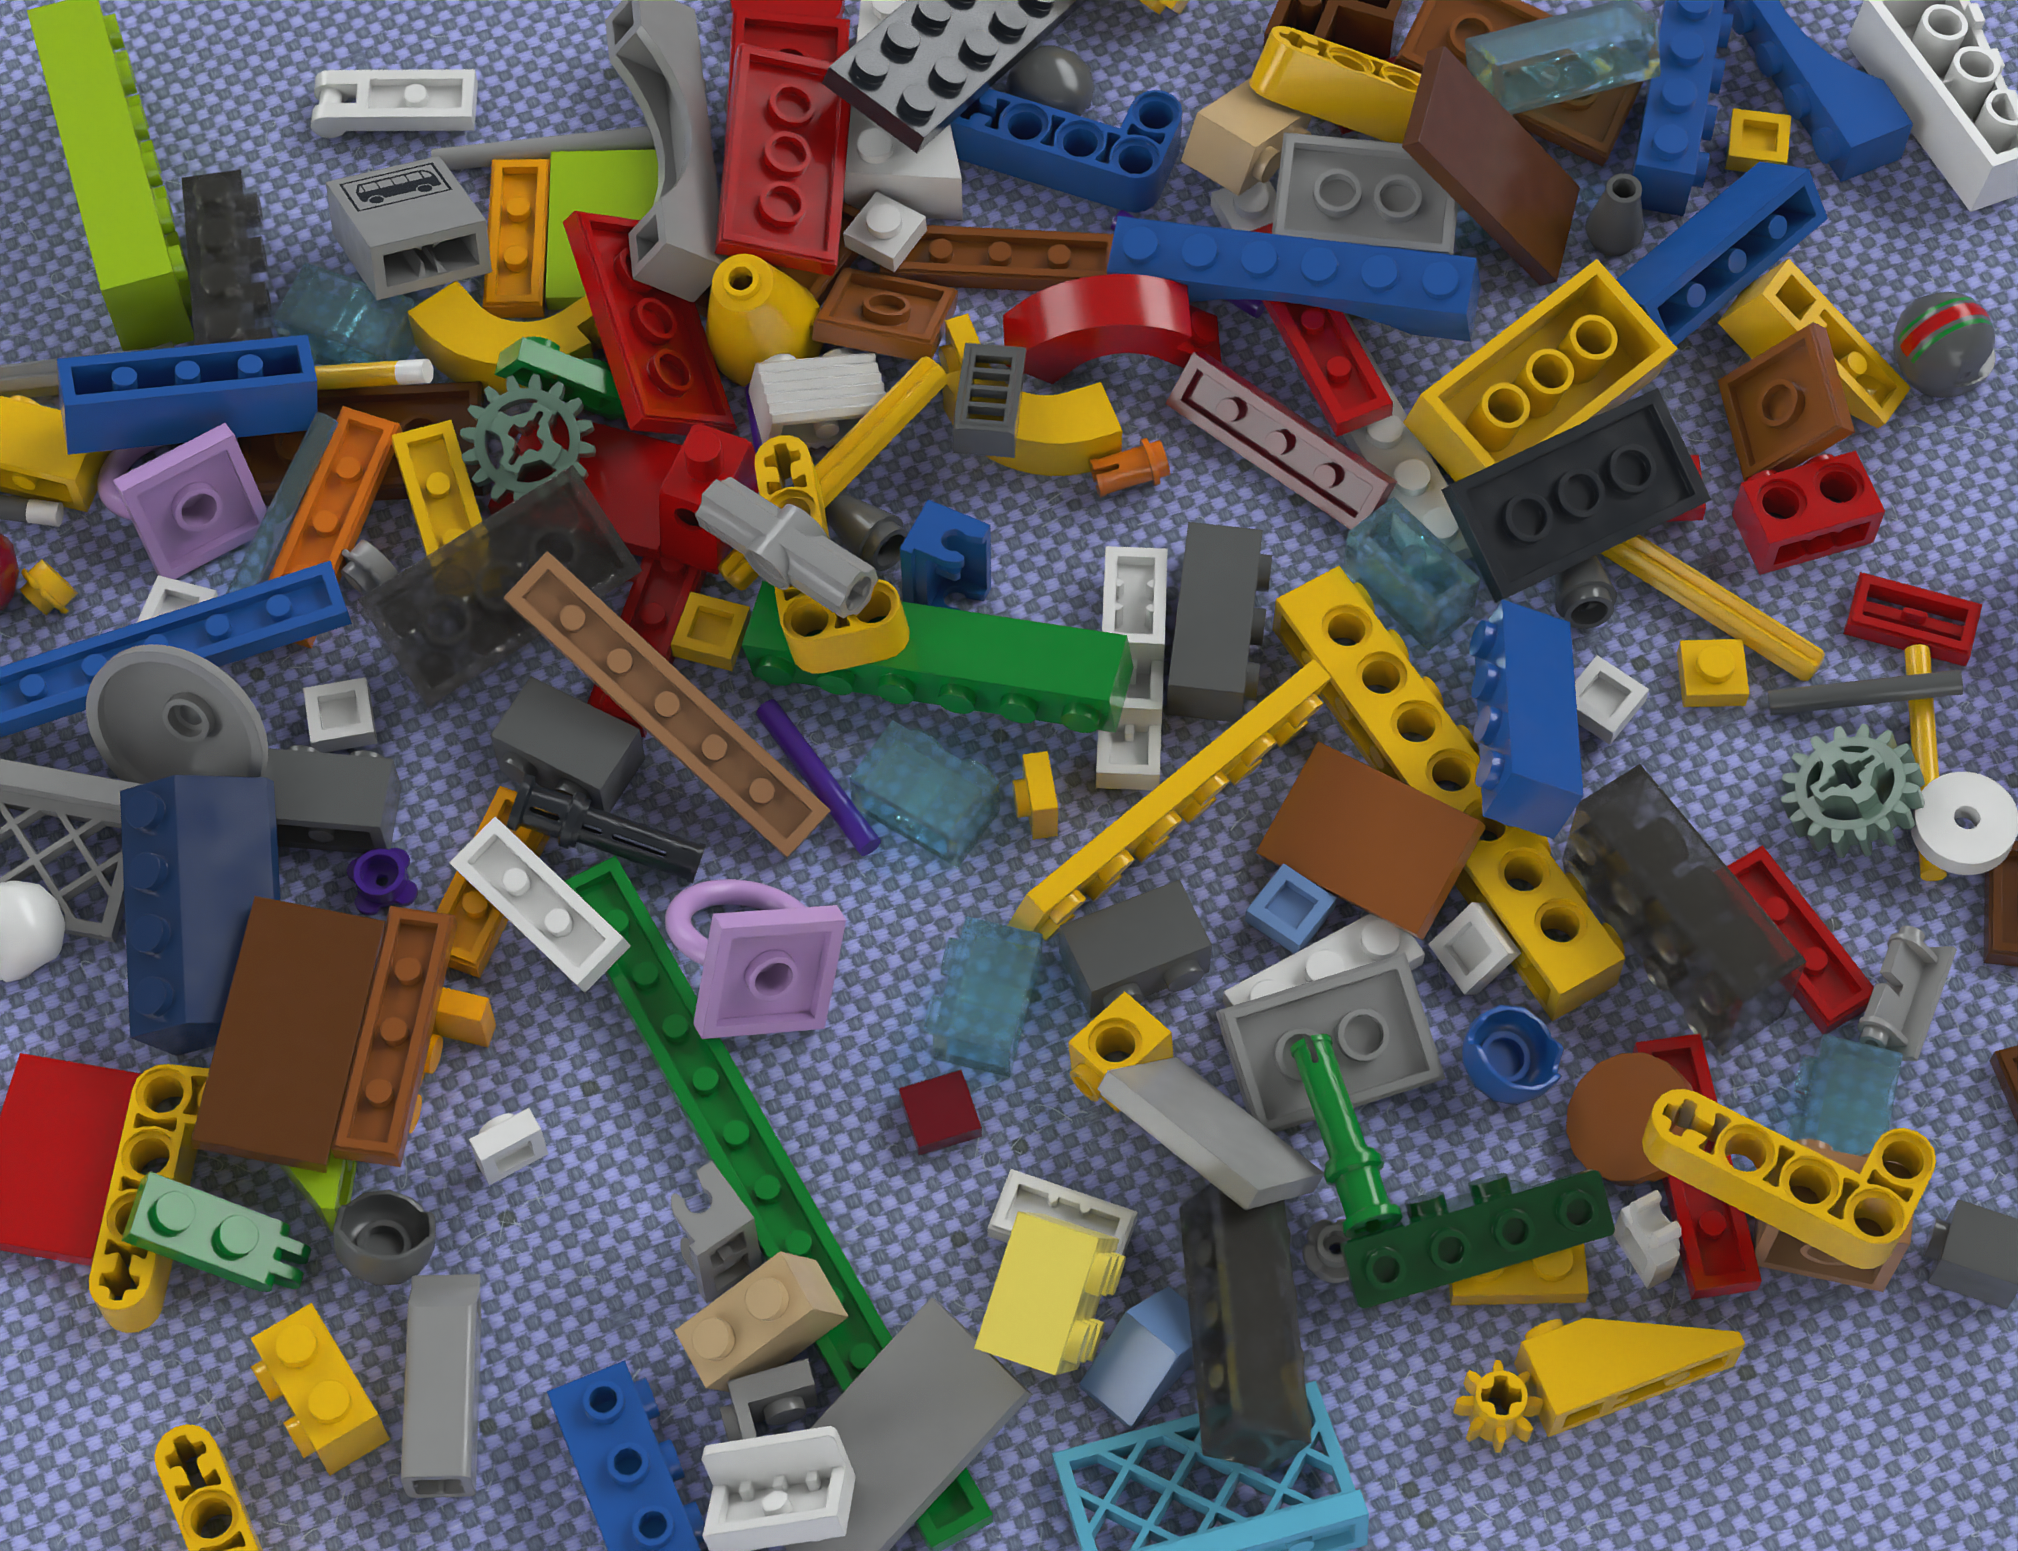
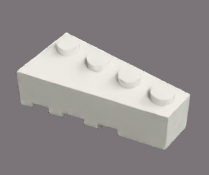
(1948, 87)
(881, 163)

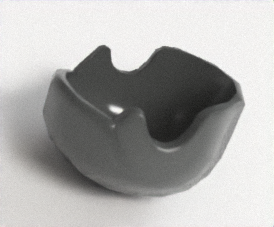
(1052, 79)
(384, 1237)

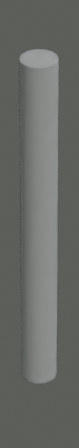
(540, 148)

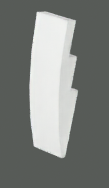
(1136, 608)

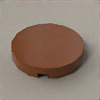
(1612, 1112)

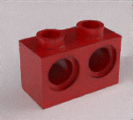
(1812, 522)

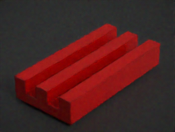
(1910, 626)

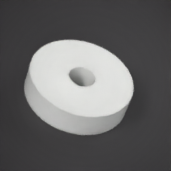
(1962, 849)

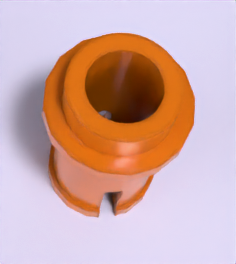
(1130, 468)

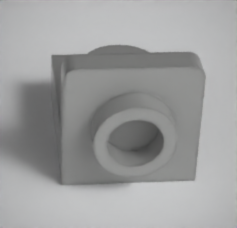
(770, 1395)

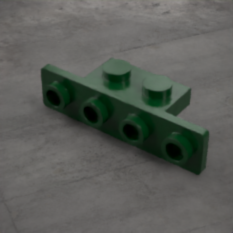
(1475, 1234)

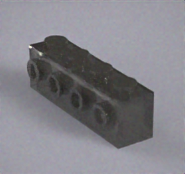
(225, 259)
(1244, 1330)

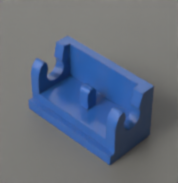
(945, 556)

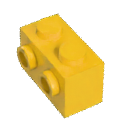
(320, 1389)

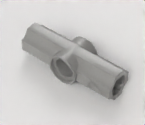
(786, 547)

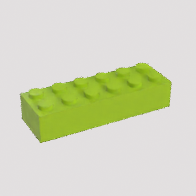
(114, 173)

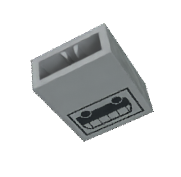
(408, 227)

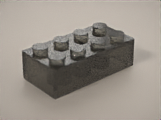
(448, 612)
(1681, 910)

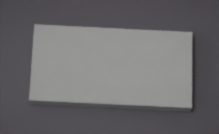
(915, 1425)

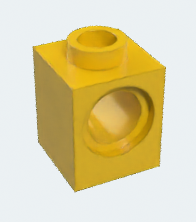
(1118, 1027)

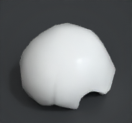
(29, 929)

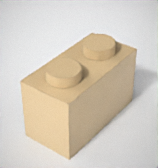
(1241, 138)
(761, 1321)

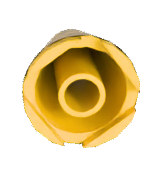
(757, 315)

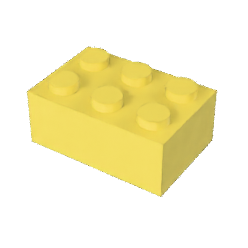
(1050, 1294)

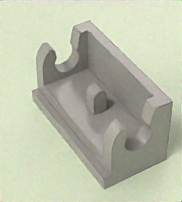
(721, 1239)

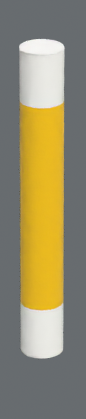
(374, 374)

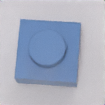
(1290, 909)

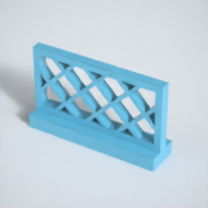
(1319, 1524)

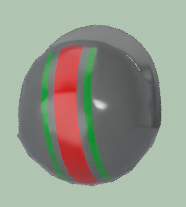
(1944, 344)

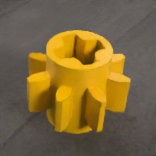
(1513, 1398)

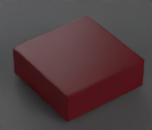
(940, 1112)

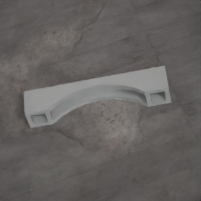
(659, 59)

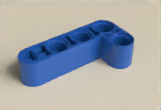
(1046, 145)

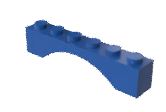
(1845, 111)
(1392, 286)

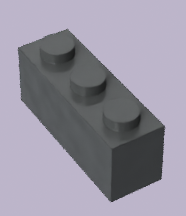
(1217, 622)

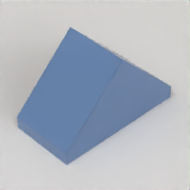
(1142, 1357)

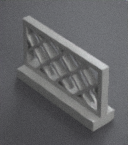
(69, 797)

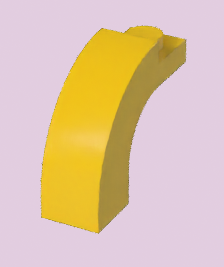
(467, 339)
(1054, 431)

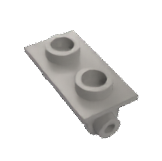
(1905, 1005)

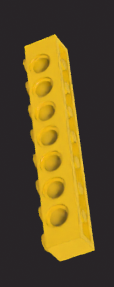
(1334, 607)

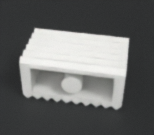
(814, 396)

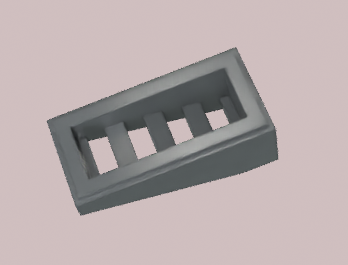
(981, 435)

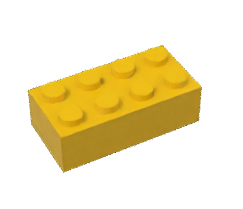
(1542, 375)

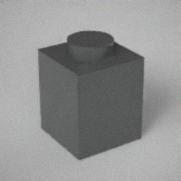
(1975, 1254)

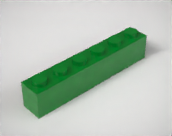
(970, 666)

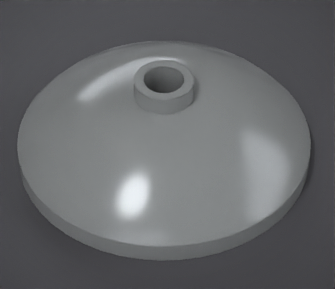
(173, 714)

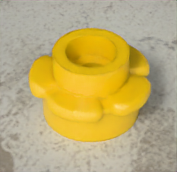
(47, 588)

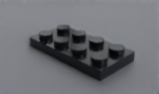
(1575, 495)

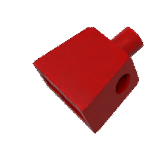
(700, 461)

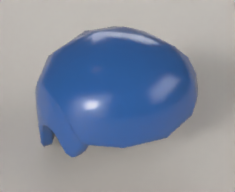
(1511, 1055)

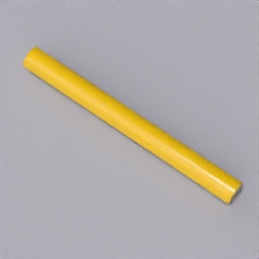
(1923, 738)

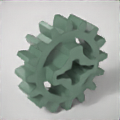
(504, 428)
(1853, 791)

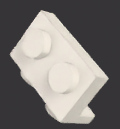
(777, 1490)

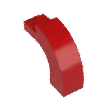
(1108, 317)

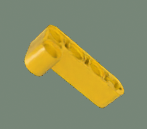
(1336, 84)
(843, 641)
(144, 1138)
(1785, 1164)
(194, 1506)

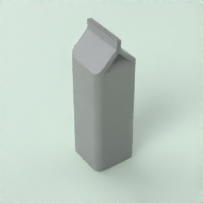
(441, 1386)

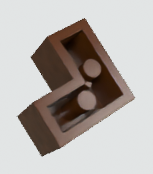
(1357, 24)

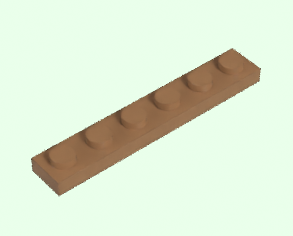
(667, 705)

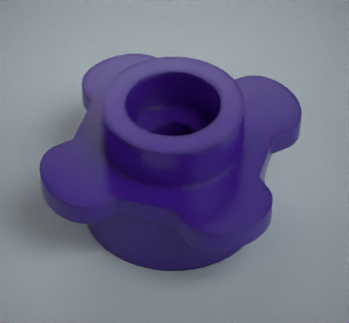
(377, 864)

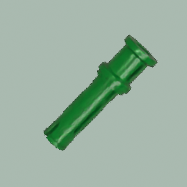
(1351, 1164)

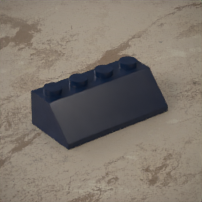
(190, 877)

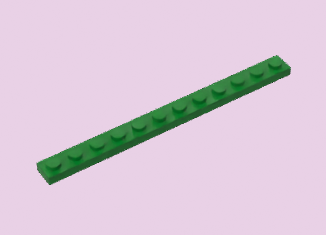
(750, 1154)

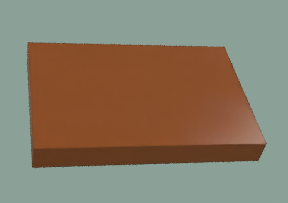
(1371, 839)

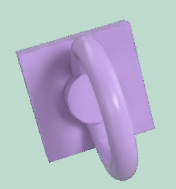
(186, 501)
(761, 966)

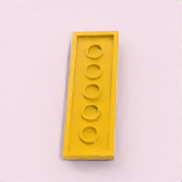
(1183, 795)

